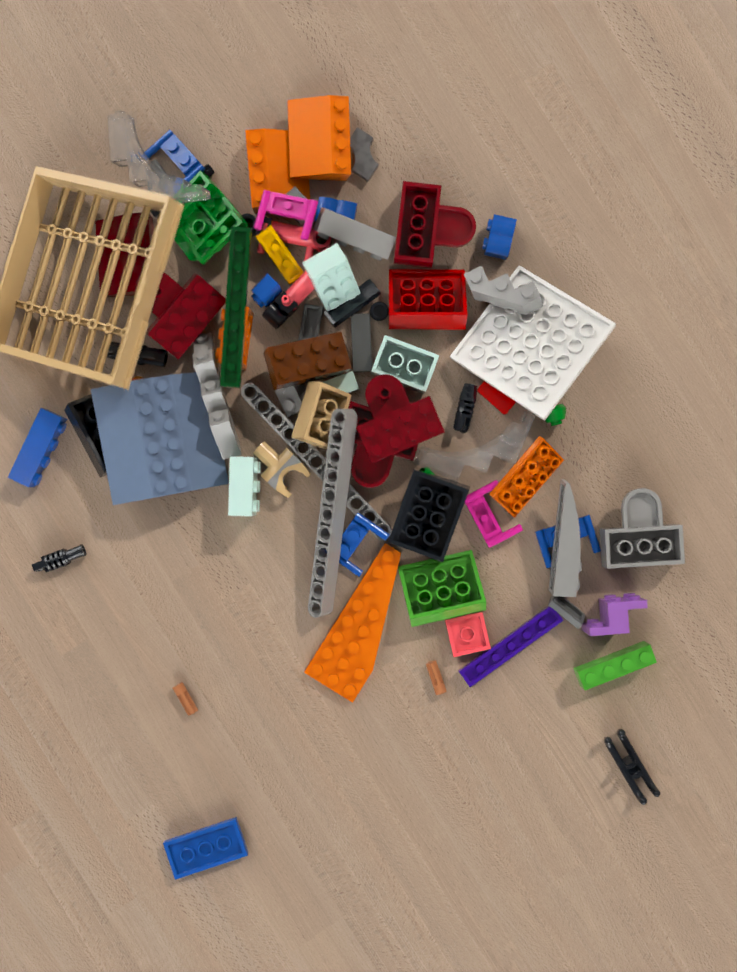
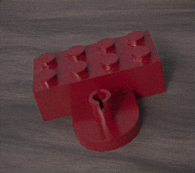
(428, 224)
(182, 312)
(396, 421)
(362, 470)

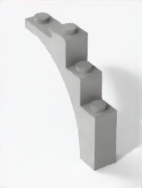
(214, 396)

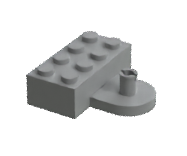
(643, 536)

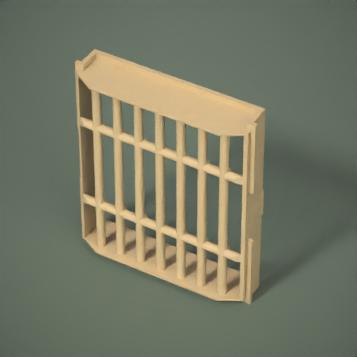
(21, 254)

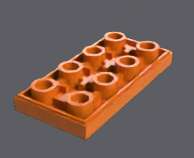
(526, 476)

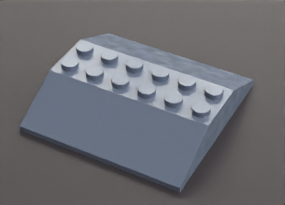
(157, 438)

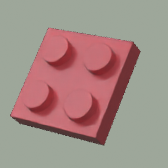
(467, 634)

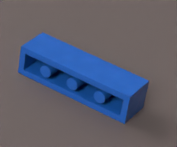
(37, 448)

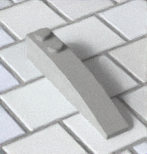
(566, 546)

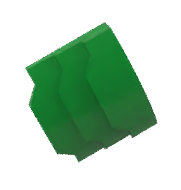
(207, 223)

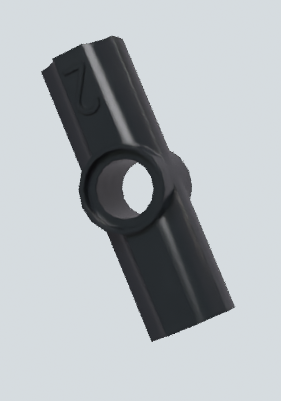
(147, 355)

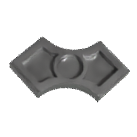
(364, 163)

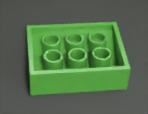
(442, 589)

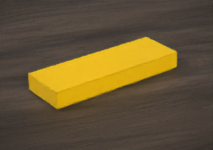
(279, 254)

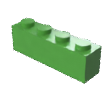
(615, 665)

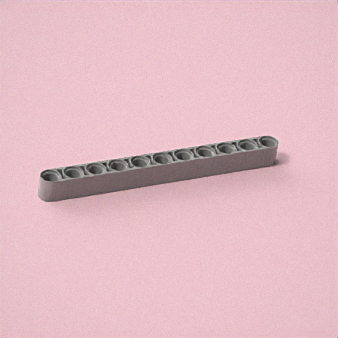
(310, 454)
(332, 511)

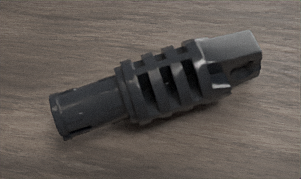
(59, 559)

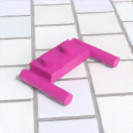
(287, 206)
(485, 519)

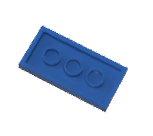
(205, 848)

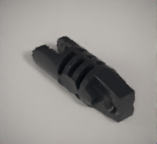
(465, 408)

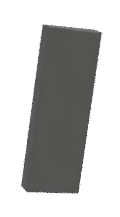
(361, 342)

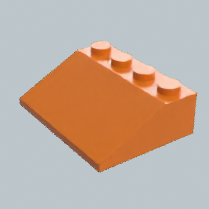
(319, 138)
(270, 165)

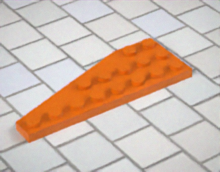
(353, 641)

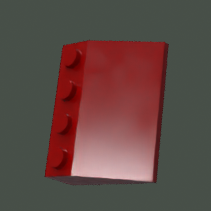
(427, 299)

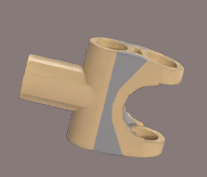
(279, 466)

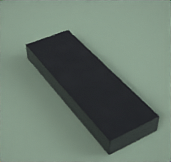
(344, 311)

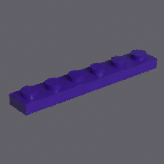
(510, 645)

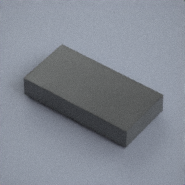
(311, 321)
(567, 610)

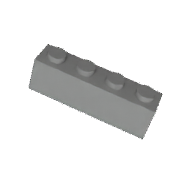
(354, 233)

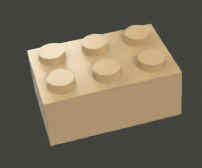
(316, 411)

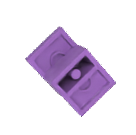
(613, 614)

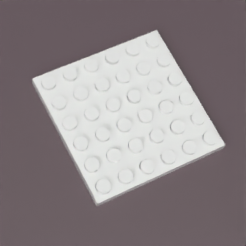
(536, 353)

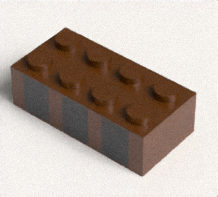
(307, 360)

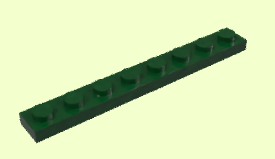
(235, 307)

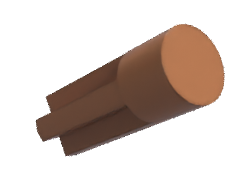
(436, 677)
(185, 698)

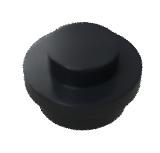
(379, 311)

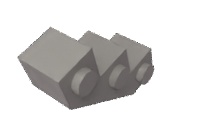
(502, 293)

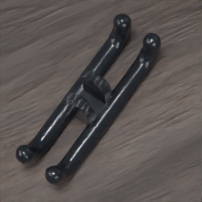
(631, 767)

